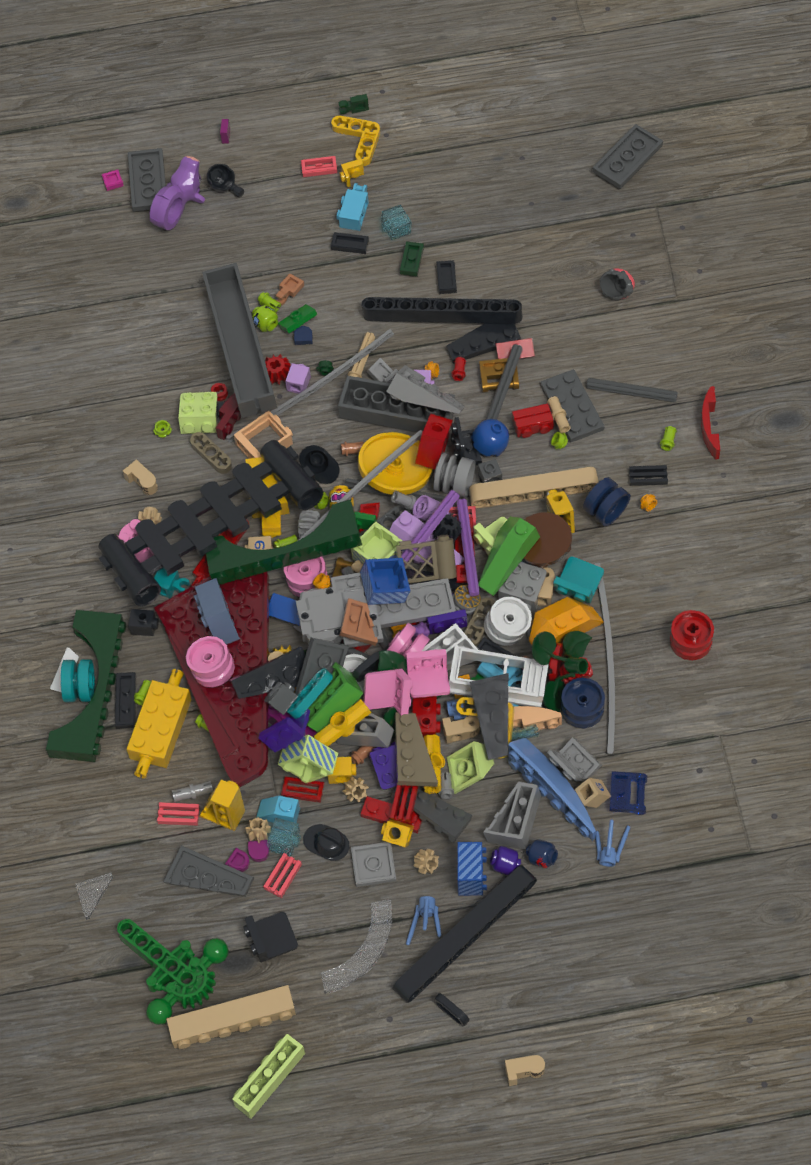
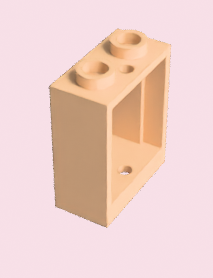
(267, 419)

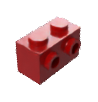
(426, 712)

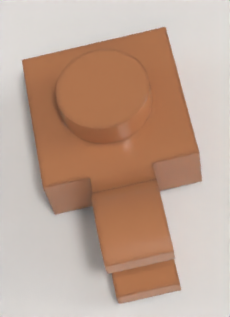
(289, 286)

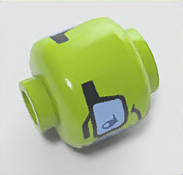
(265, 318)

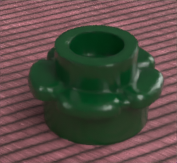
(325, 367)

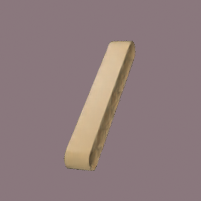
(532, 487)

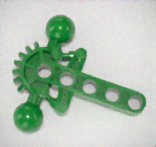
(158, 1010)

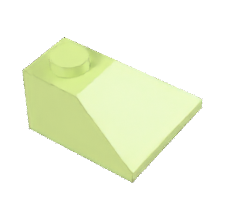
(468, 766)

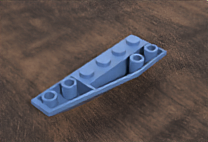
(542, 772)

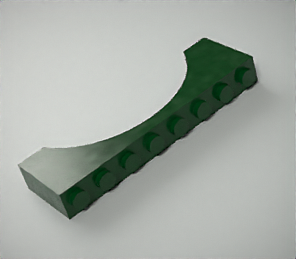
(334, 534)
(82, 735)

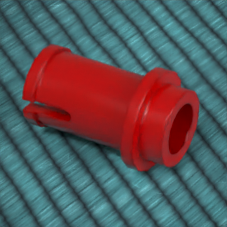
(459, 369)

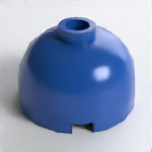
(490, 437)

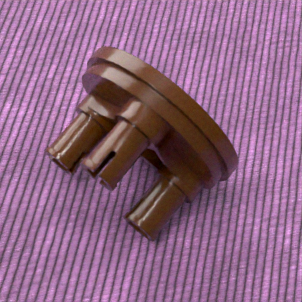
(553, 542)

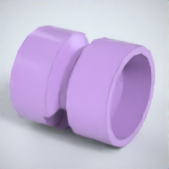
(425, 507)

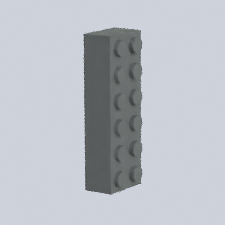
(370, 403)

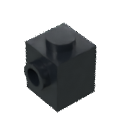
(143, 622)

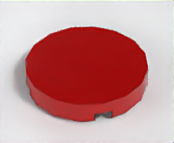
(554, 663)

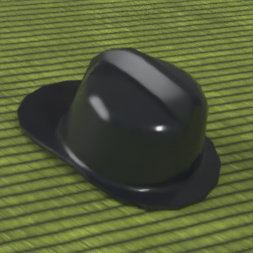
(320, 463)
(326, 842)

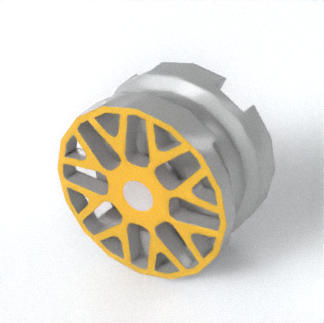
(463, 600)

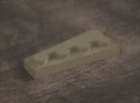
(412, 756)

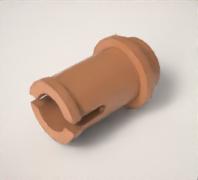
(351, 448)
(361, 754)

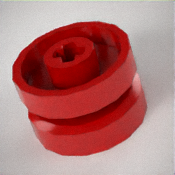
(691, 635)

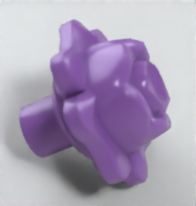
(421, 628)

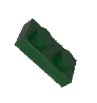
(411, 258)

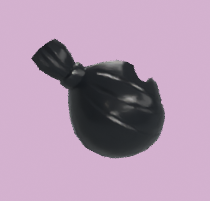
(222, 178)

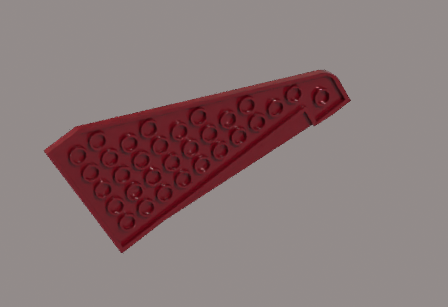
(230, 720)

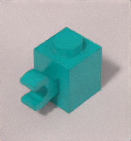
(170, 583)

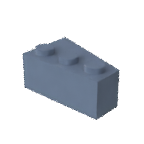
(215, 611)

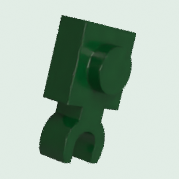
(356, 104)

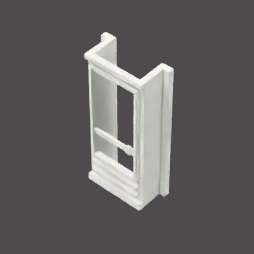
(532, 682)

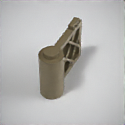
(442, 558)

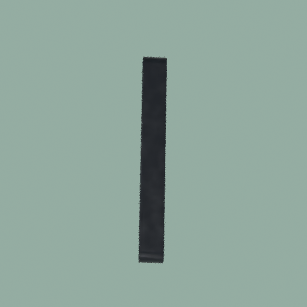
(442, 310)
(464, 934)

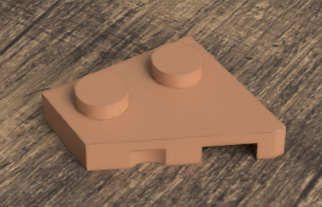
(357, 623)

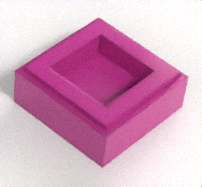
(112, 180)

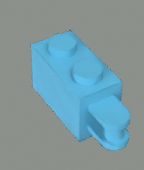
(353, 208)

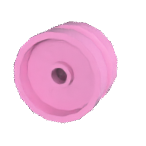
(301, 575)
(403, 644)
(210, 661)

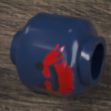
(542, 853)

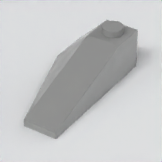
(411, 388)

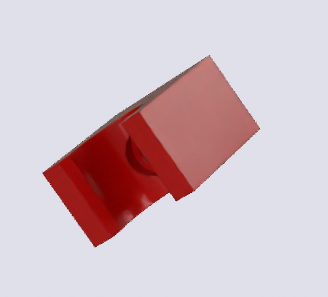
(433, 441)

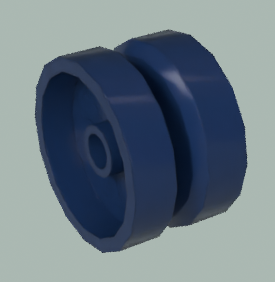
(606, 501)
(582, 703)

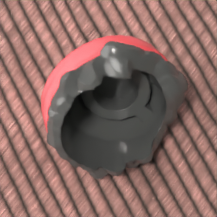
(617, 284)

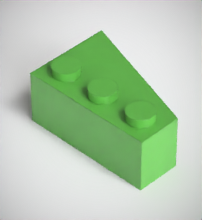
(336, 697)

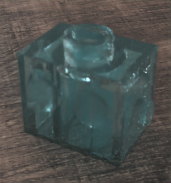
(396, 222)
(284, 837)

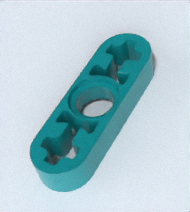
(310, 693)

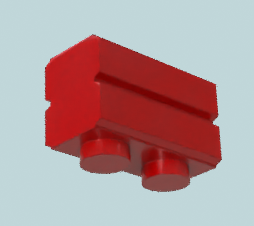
(532, 420)

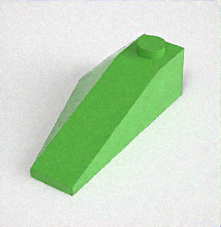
(509, 549)

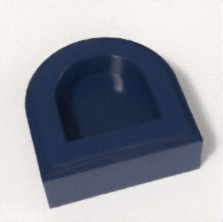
(303, 335)

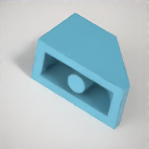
(279, 807)

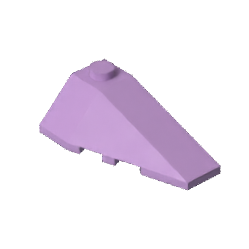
(407, 527)

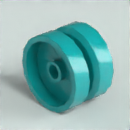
(77, 680)

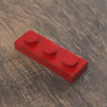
(380, 812)

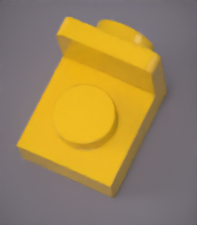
(351, 170)
(271, 525)

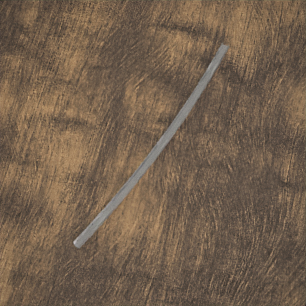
(316, 386)
(370, 476)
(610, 662)

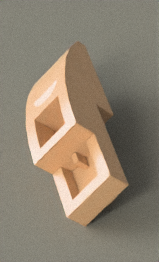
(542, 717)

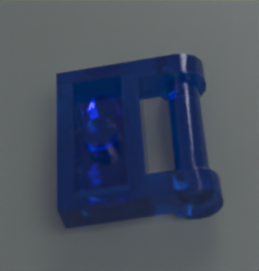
(621, 792)

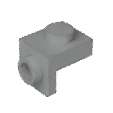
(381, 371)

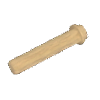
(357, 368)

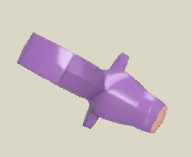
(171, 199)

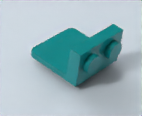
(579, 580)

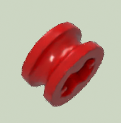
(222, 395)

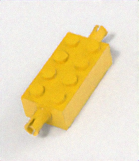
(159, 724)

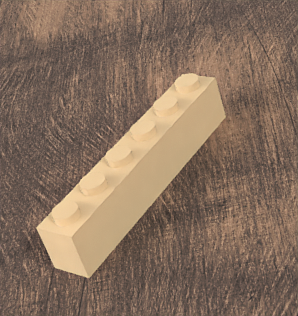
(231, 1017)

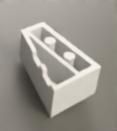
(448, 640)

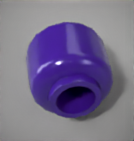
(504, 860)

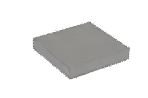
(373, 864)

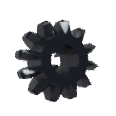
(448, 526)

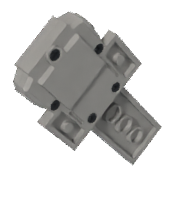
(323, 610)

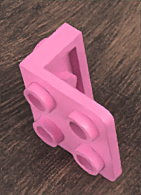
(428, 673)
(388, 689)

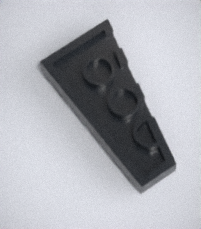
(482, 340)
(264, 677)
(491, 705)

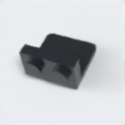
(463, 443)
(270, 936)

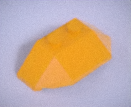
(564, 617)

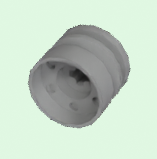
(450, 474)

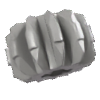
(307, 520)

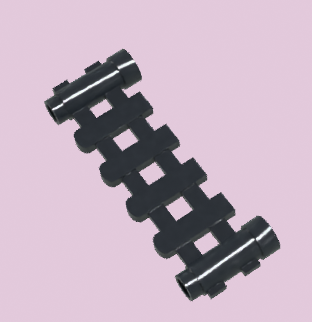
(138, 576)

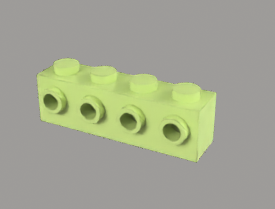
(268, 1076)

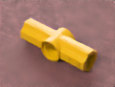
(343, 723)
(433, 746)

